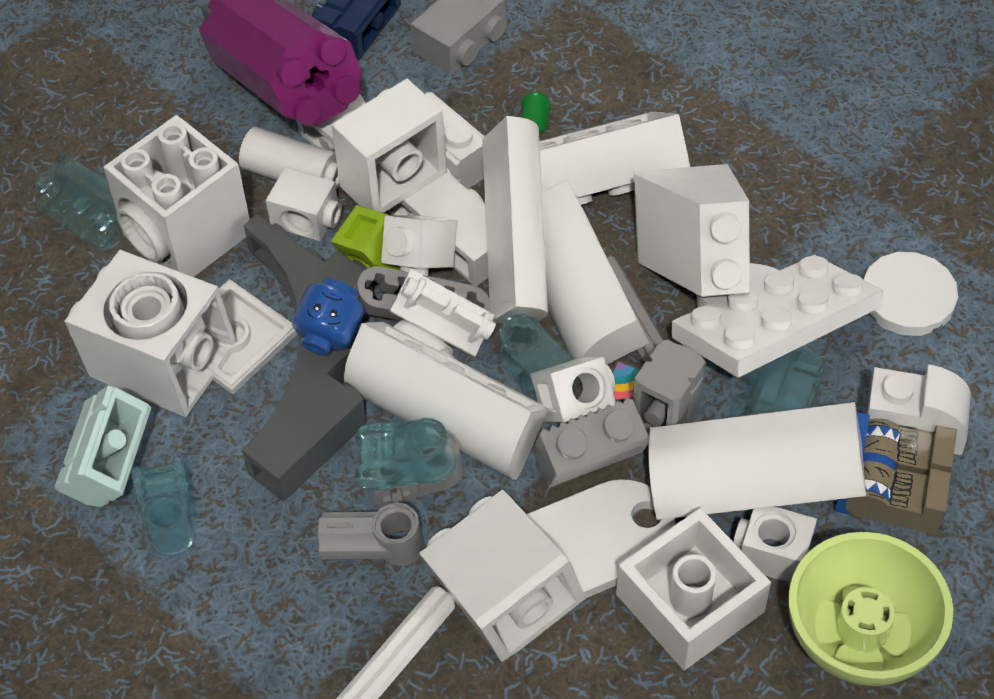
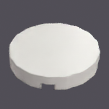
(916, 293)

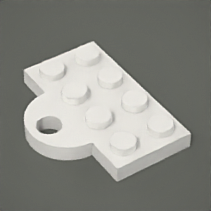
(777, 315)

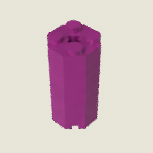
(283, 57)

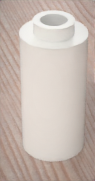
(271, 152)

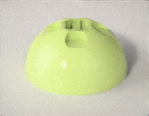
(876, 586)

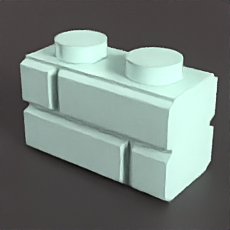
(103, 447)

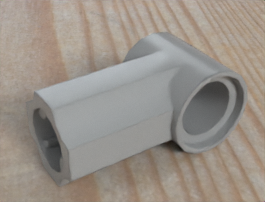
(368, 533)

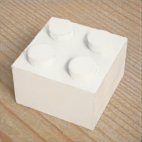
(390, 147)
(692, 588)

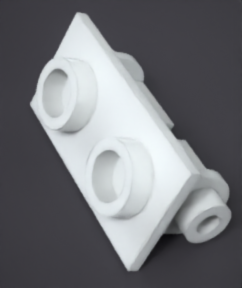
(443, 313)

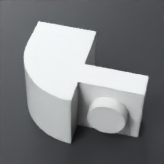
(922, 400)

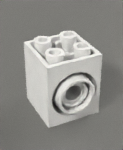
(178, 198)
(151, 331)

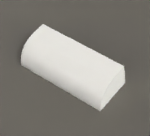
(514, 220)
(581, 284)
(421, 382)
(756, 461)

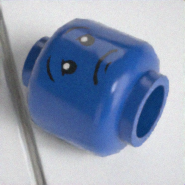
(328, 316)

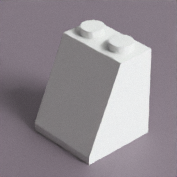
(694, 228)
(503, 574)

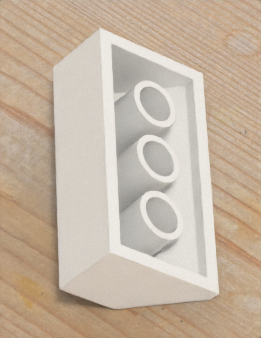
(612, 152)

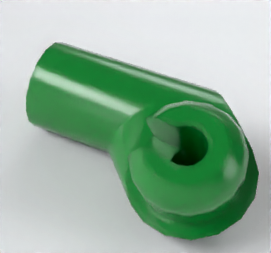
(537, 109)

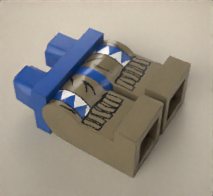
(903, 475)

